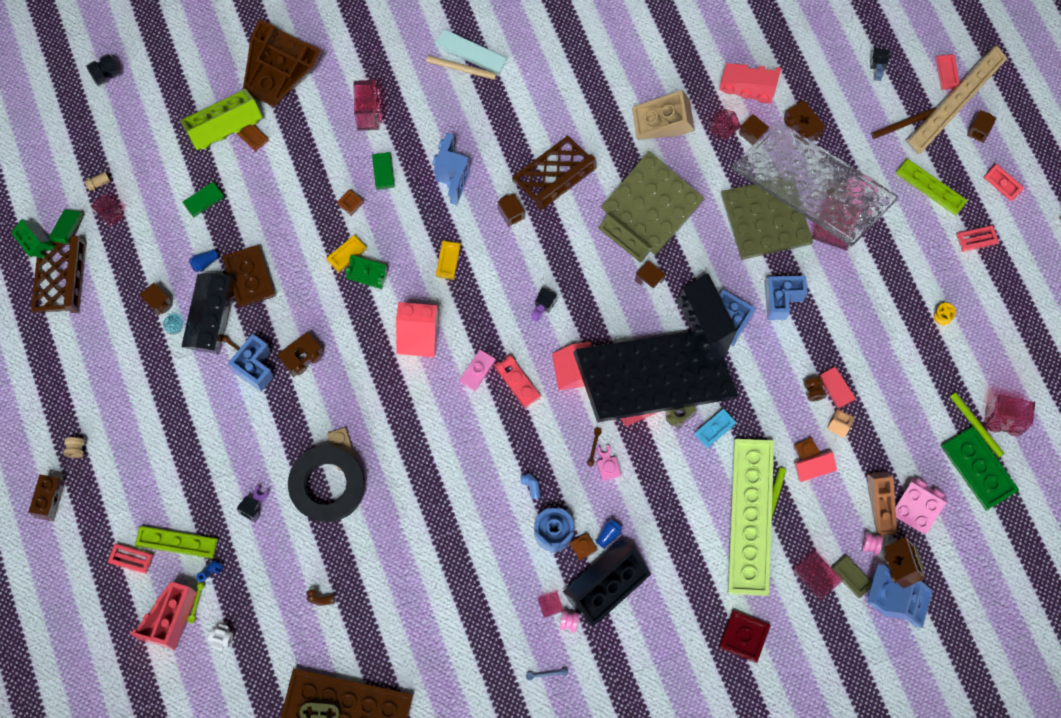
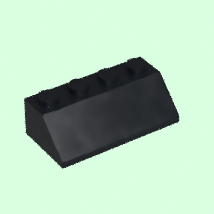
(208, 312)
(707, 317)
(607, 582)

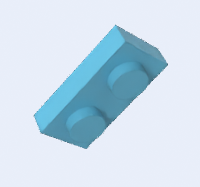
(715, 428)

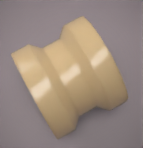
(73, 447)

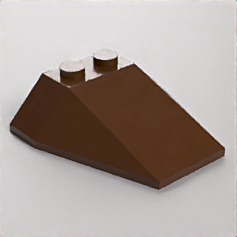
(276, 63)

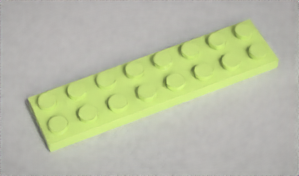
(751, 517)

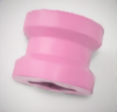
(872, 543)
(569, 621)

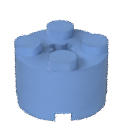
(553, 519)

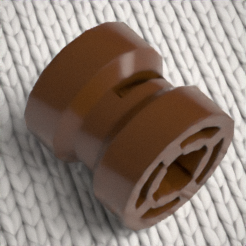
(815, 389)

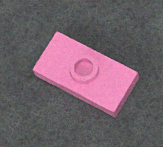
(477, 370)

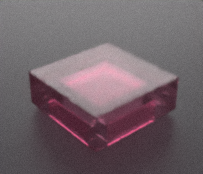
(550, 605)

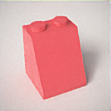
(416, 329)

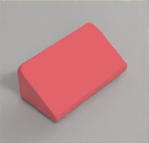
(1004, 182)

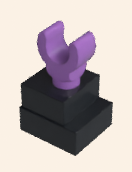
(544, 302)
(249, 507)

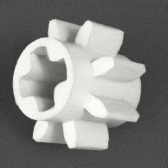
(220, 637)

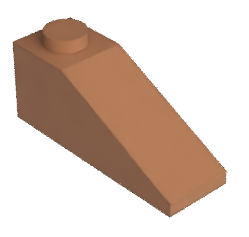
(883, 502)

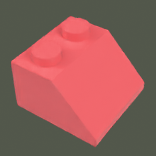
(566, 367)

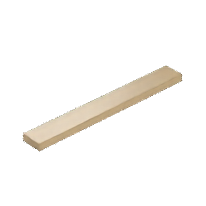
(956, 99)

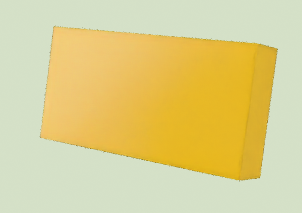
(340, 257)
(448, 260)

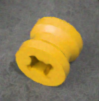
(944, 309)

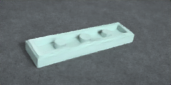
(471, 52)

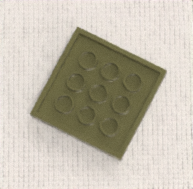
(653, 202)
(763, 222)

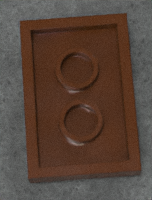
(250, 276)

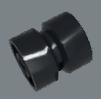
(102, 69)

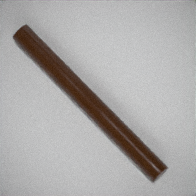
(901, 124)

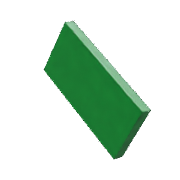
(979, 468)

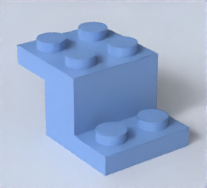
(451, 168)
(897, 602)

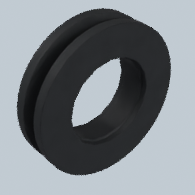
(310, 461)

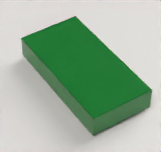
(382, 171)
(203, 199)
(65, 226)

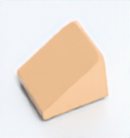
(840, 423)

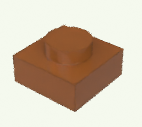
(350, 202)
(806, 449)
(583, 547)

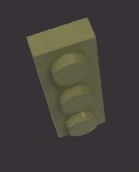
(625, 237)

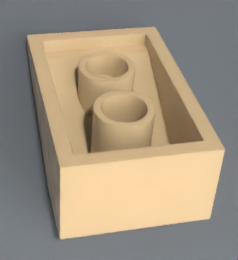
(664, 117)

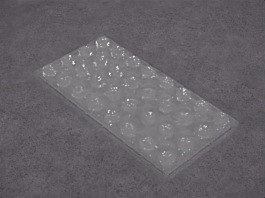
(815, 183)

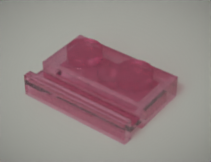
(817, 576)

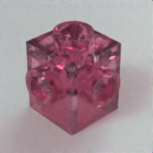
(724, 124)

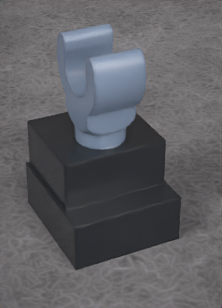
(879, 62)

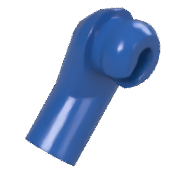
(212, 567)

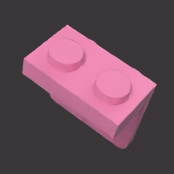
(920, 505)

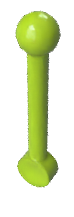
(191, 619)

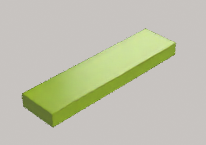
(931, 187)
(176, 542)

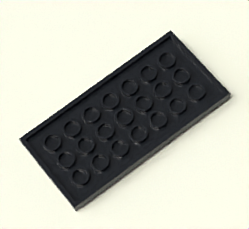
(651, 376)

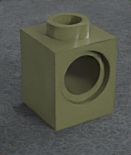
(674, 420)

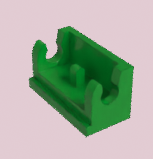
(31, 238)
(366, 272)

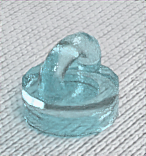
(173, 324)

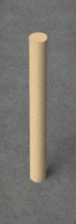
(461, 67)

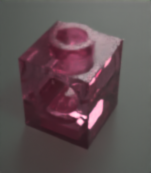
(103, 204)

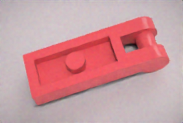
(517, 381)

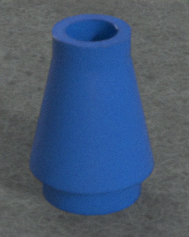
(203, 260)
(609, 532)

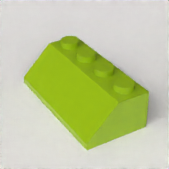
(221, 119)

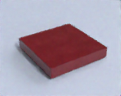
(744, 636)

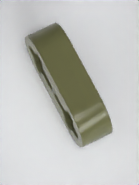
(317, 707)

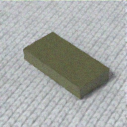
(852, 577)

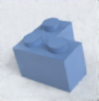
(781, 291)
(739, 311)
(248, 361)

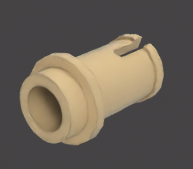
(97, 181)

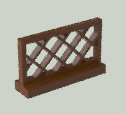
(564, 180)
(73, 279)

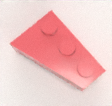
(750, 82)
(167, 618)

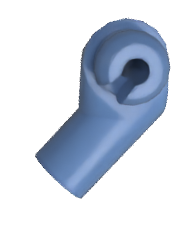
(533, 485)

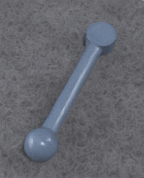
(529, 676)

